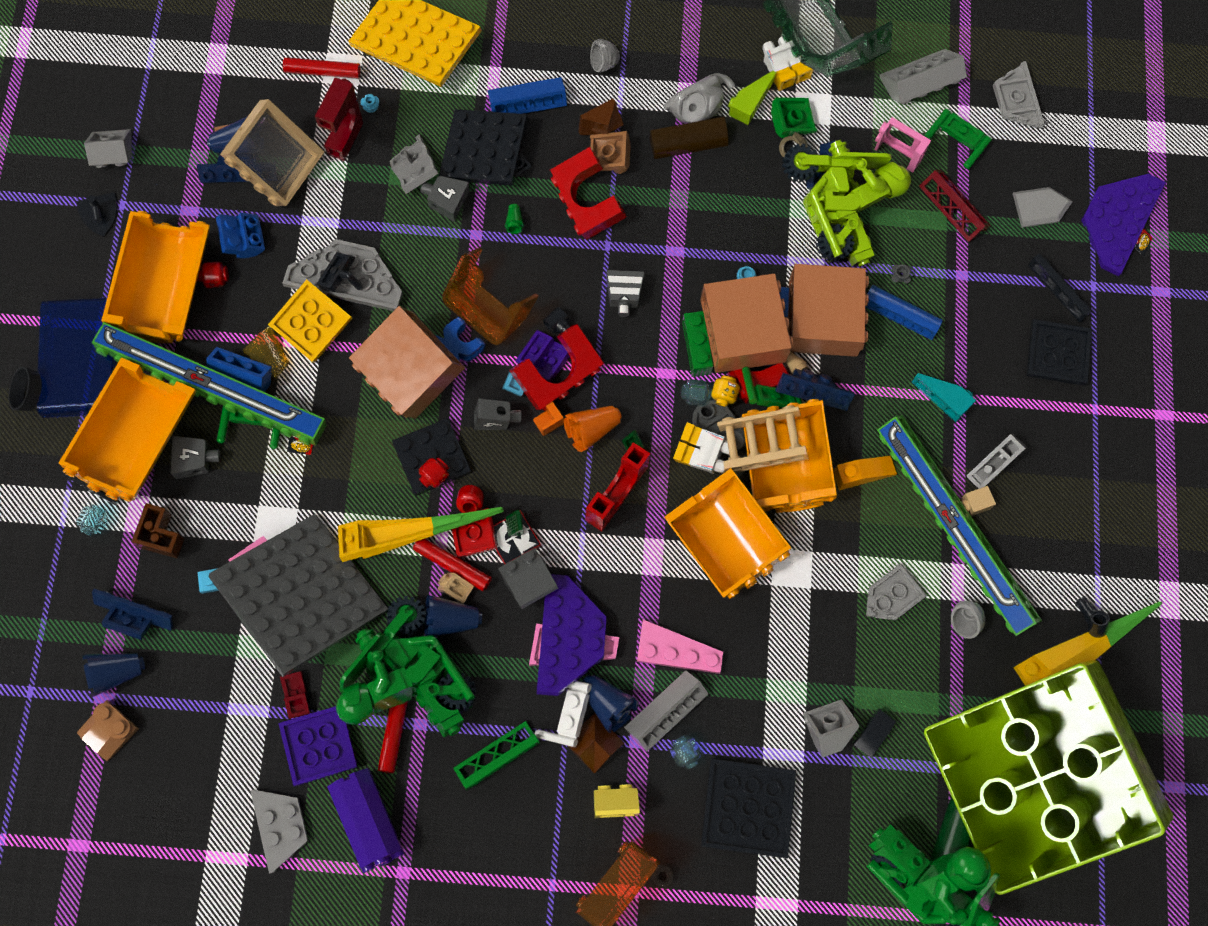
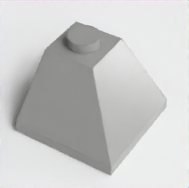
(831, 727)

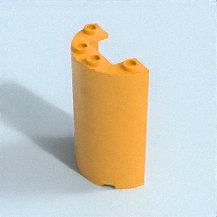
(155, 278)
(125, 431)

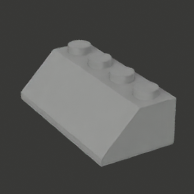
(924, 75)

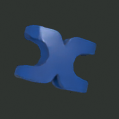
(461, 350)

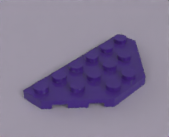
(1118, 218)
(570, 637)

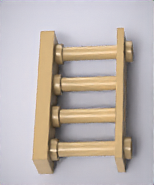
(776, 455)

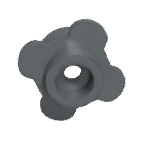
(905, 270)

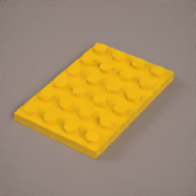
(415, 38)

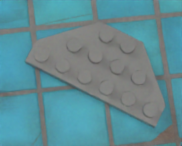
(378, 284)

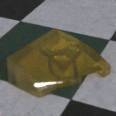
(267, 350)

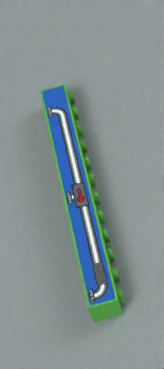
(211, 384)
(959, 525)

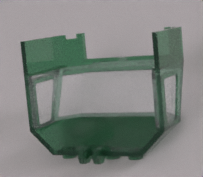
(821, 37)

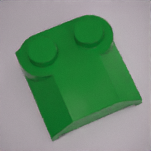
(792, 116)

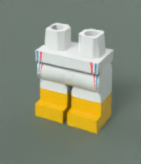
(786, 66)
(710, 451)

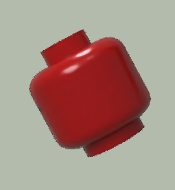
(213, 274)
(433, 472)
(469, 499)

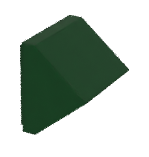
(632, 437)

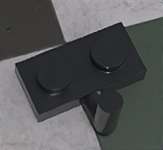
(337, 271)

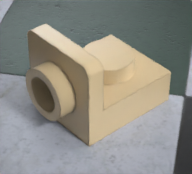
(455, 587)

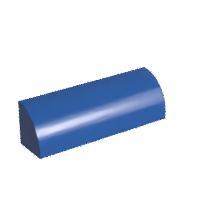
(528, 97)
(903, 312)

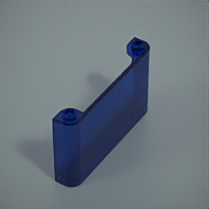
(67, 358)

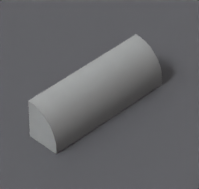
(666, 710)

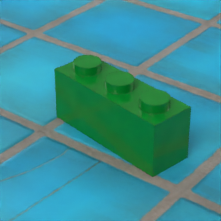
(697, 344)

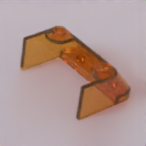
(478, 306)
(618, 886)

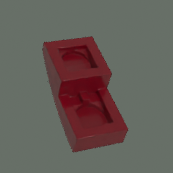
(295, 694)

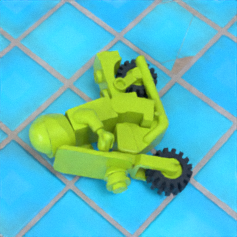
(827, 202)

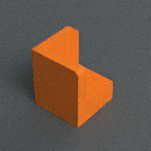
(549, 419)

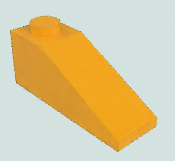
(863, 471)

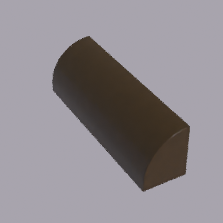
(689, 138)

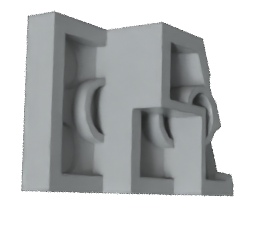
(413, 165)

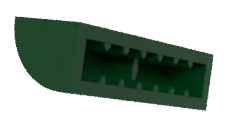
(952, 833)

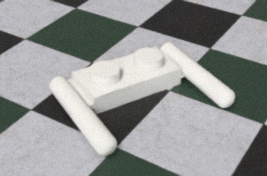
(571, 716)

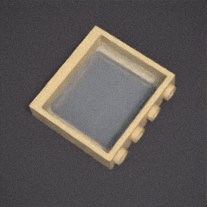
(272, 153)

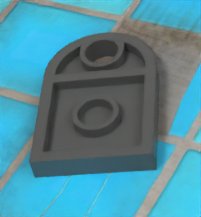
(710, 423)

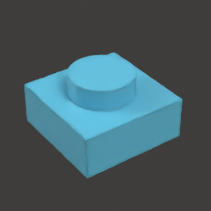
(512, 386)
(205, 583)

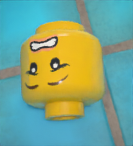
(725, 391)

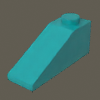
(947, 396)

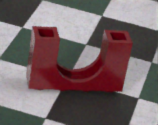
(341, 116)

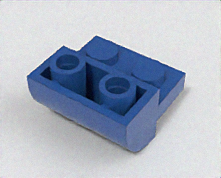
(240, 235)

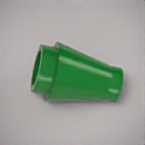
(514, 222)

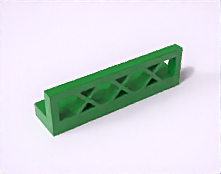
(501, 761)

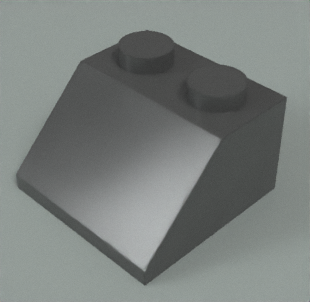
(528, 578)

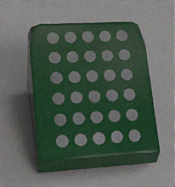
(514, 524)

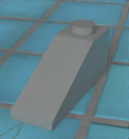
(996, 461)

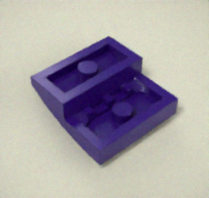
(545, 355)

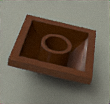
(601, 119)
(595, 744)

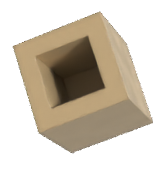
(978, 501)

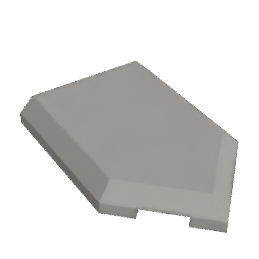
(1040, 206)
(893, 594)

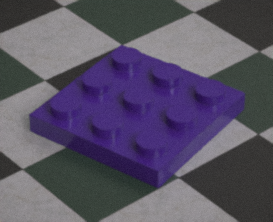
(317, 746)

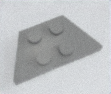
(1018, 98)
(280, 826)

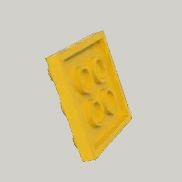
(310, 321)

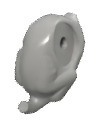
(699, 100)

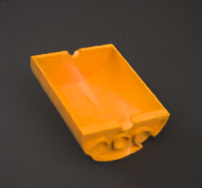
(797, 483)
(729, 534)

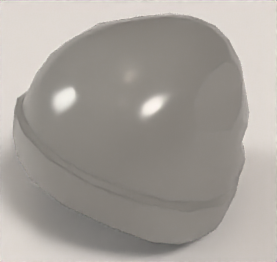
(603, 55)
(968, 619)

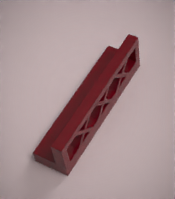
(959, 199)

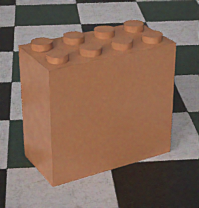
(828, 309)
(746, 323)
(406, 363)

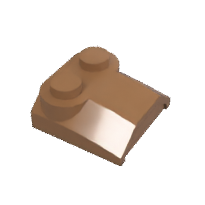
(612, 150)
(107, 730)

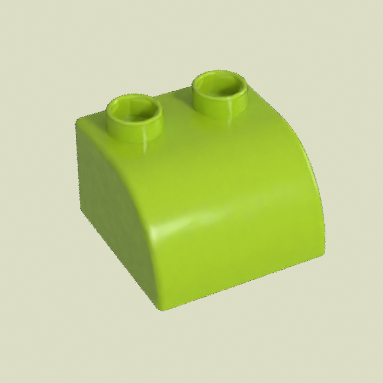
(1049, 777)

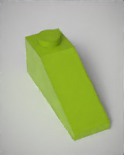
(750, 98)

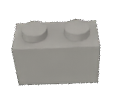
(109, 148)

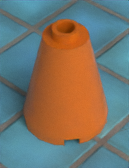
(590, 425)

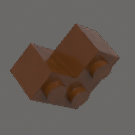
(152, 532)

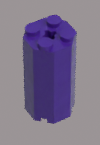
(365, 820)

